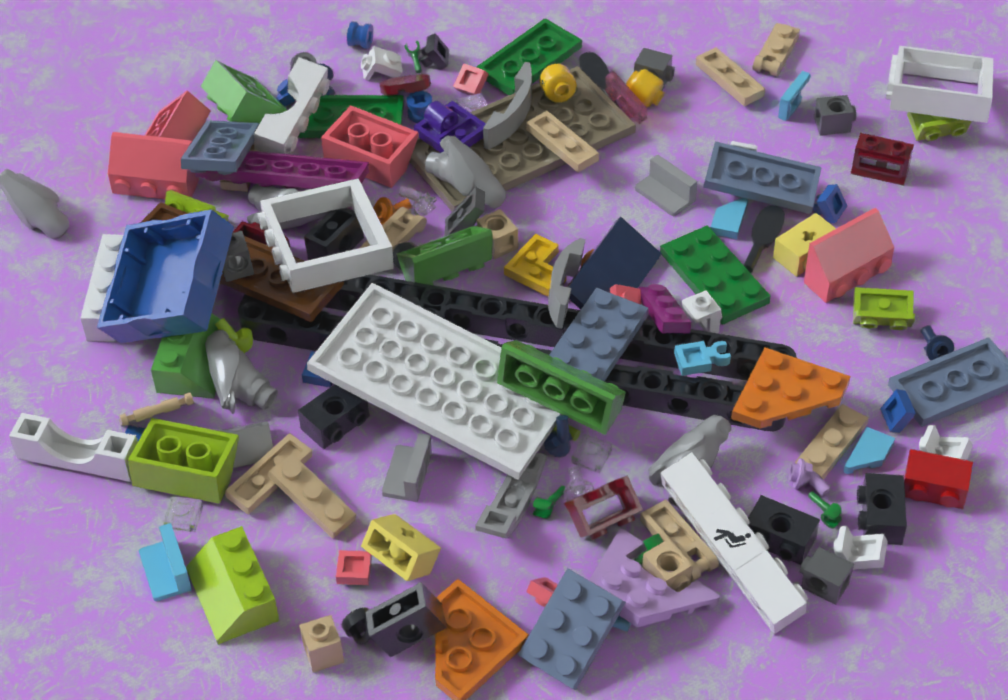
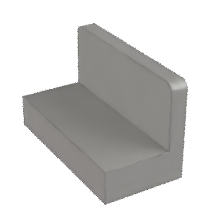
(668, 186)
(253, 442)
(408, 470)

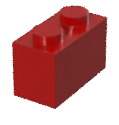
(937, 479)

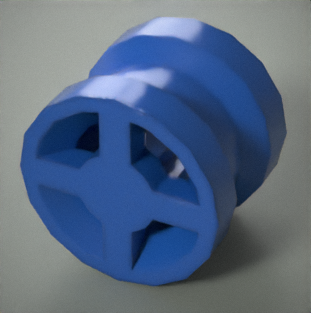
(360, 35)
(417, 105)

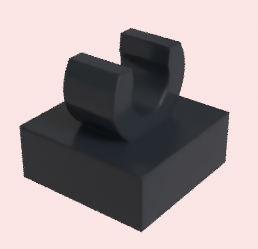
(435, 52)

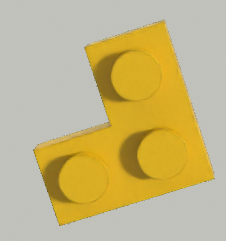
(531, 264)

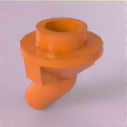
(385, 209)

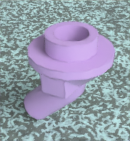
(802, 473)

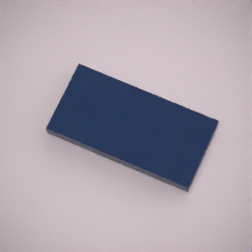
(619, 259)

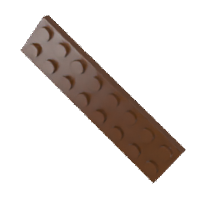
(267, 281)

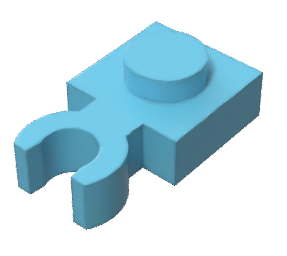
(698, 358)

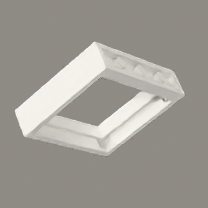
(940, 101)
(335, 267)

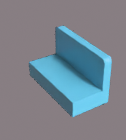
(165, 566)

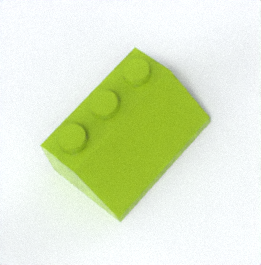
(184, 460)
(232, 586)

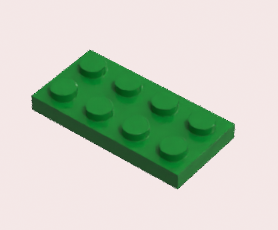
(539, 46)
(333, 106)
(711, 267)

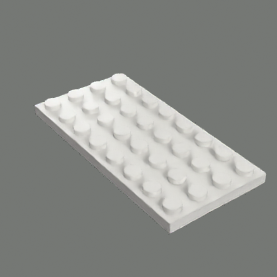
(433, 379)

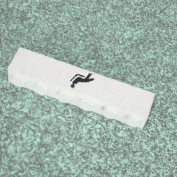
(734, 543)

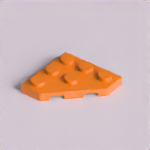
(787, 388)
(474, 643)

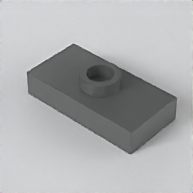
(466, 212)

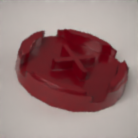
(407, 84)

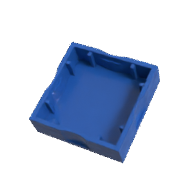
(166, 277)

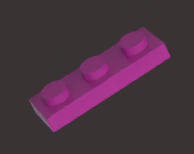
(664, 309)

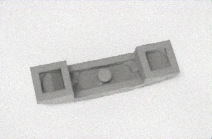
(502, 126)
(566, 264)
(511, 501)

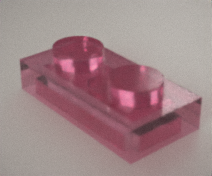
(631, 104)

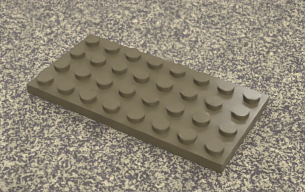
(522, 155)

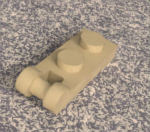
(776, 49)
(402, 227)
(670, 525)

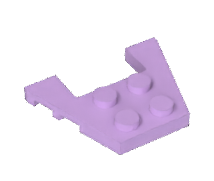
(646, 596)

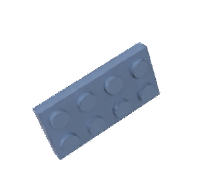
(219, 147)
(762, 177)
(600, 333)
(954, 381)

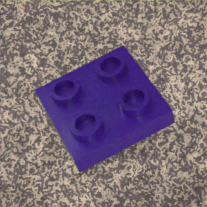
(449, 120)

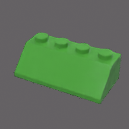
(559, 386)

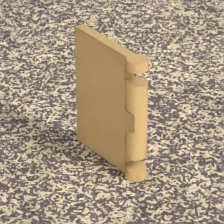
(148, 411)

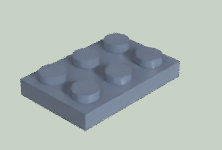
(571, 629)

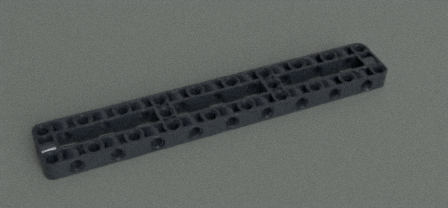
(532, 323)

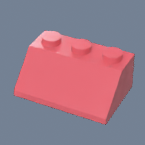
(180, 118)
(373, 140)
(148, 166)
(848, 256)

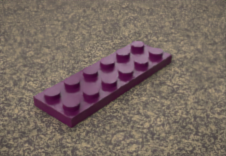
(291, 171)

